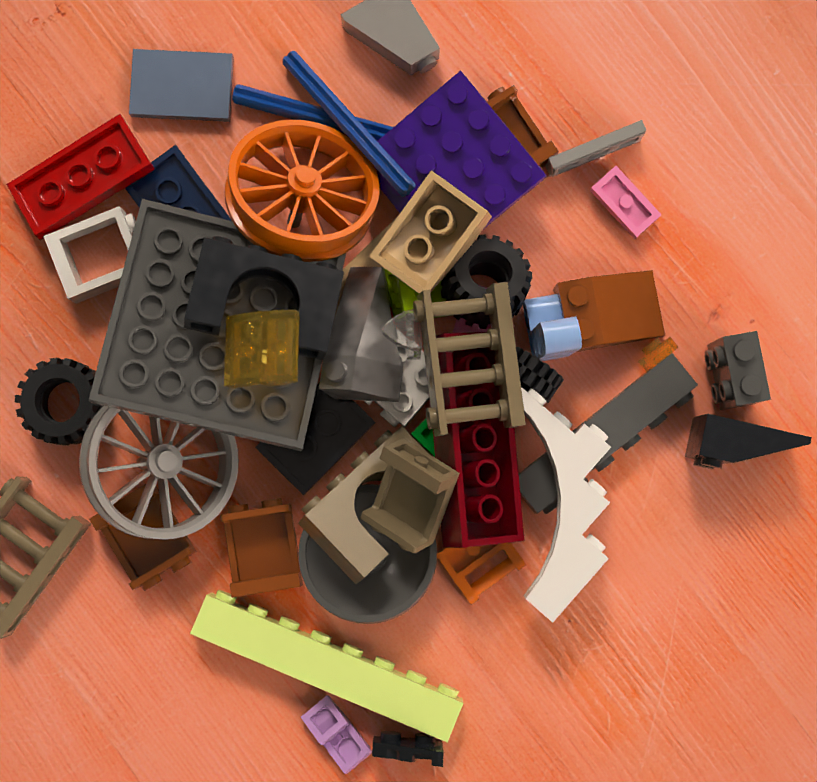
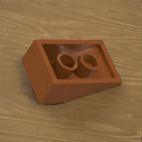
(612, 308)

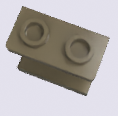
(411, 496)

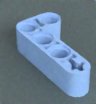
(548, 331)

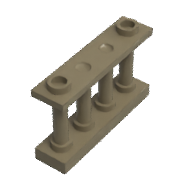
(498, 338)
(47, 559)

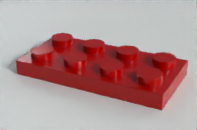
(80, 177)

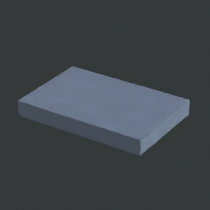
(181, 85)

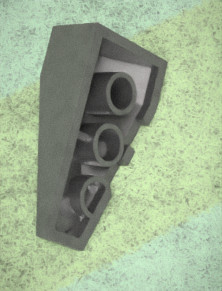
(359, 357)

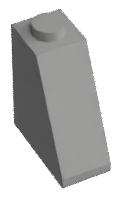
(394, 32)

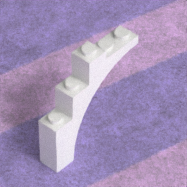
(571, 556)

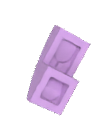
(336, 734)

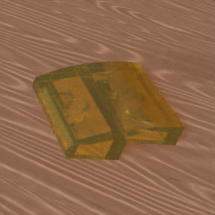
(261, 348)

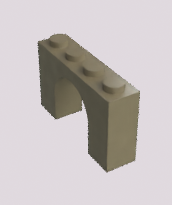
(334, 520)

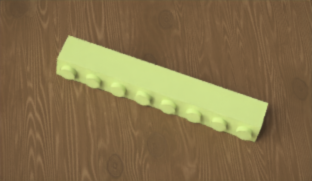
(327, 665)

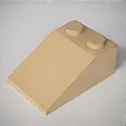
(430, 234)

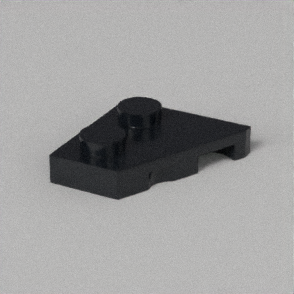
(423, 746)

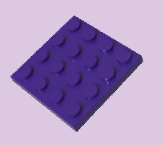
(463, 144)

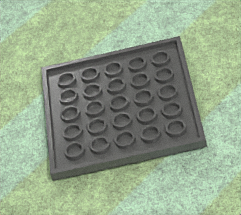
(178, 372)

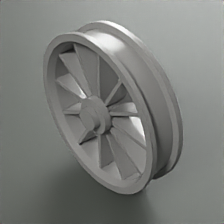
(162, 463)

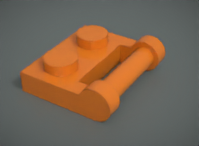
(463, 561)

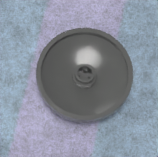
(385, 592)

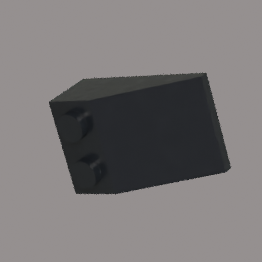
(724, 440)

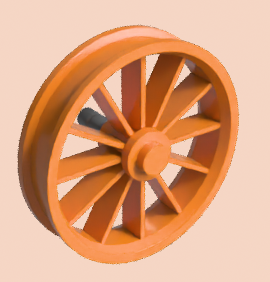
(301, 189)

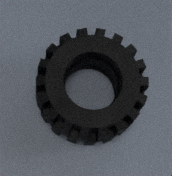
(494, 260)
(35, 401)

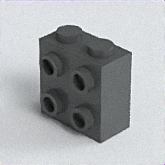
(737, 371)

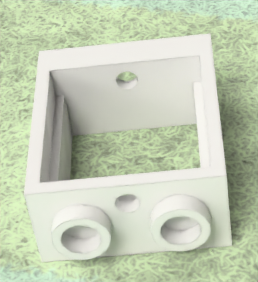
(65, 265)

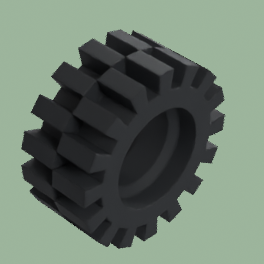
(537, 375)

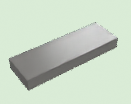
(595, 148)

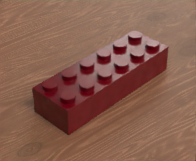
(487, 492)

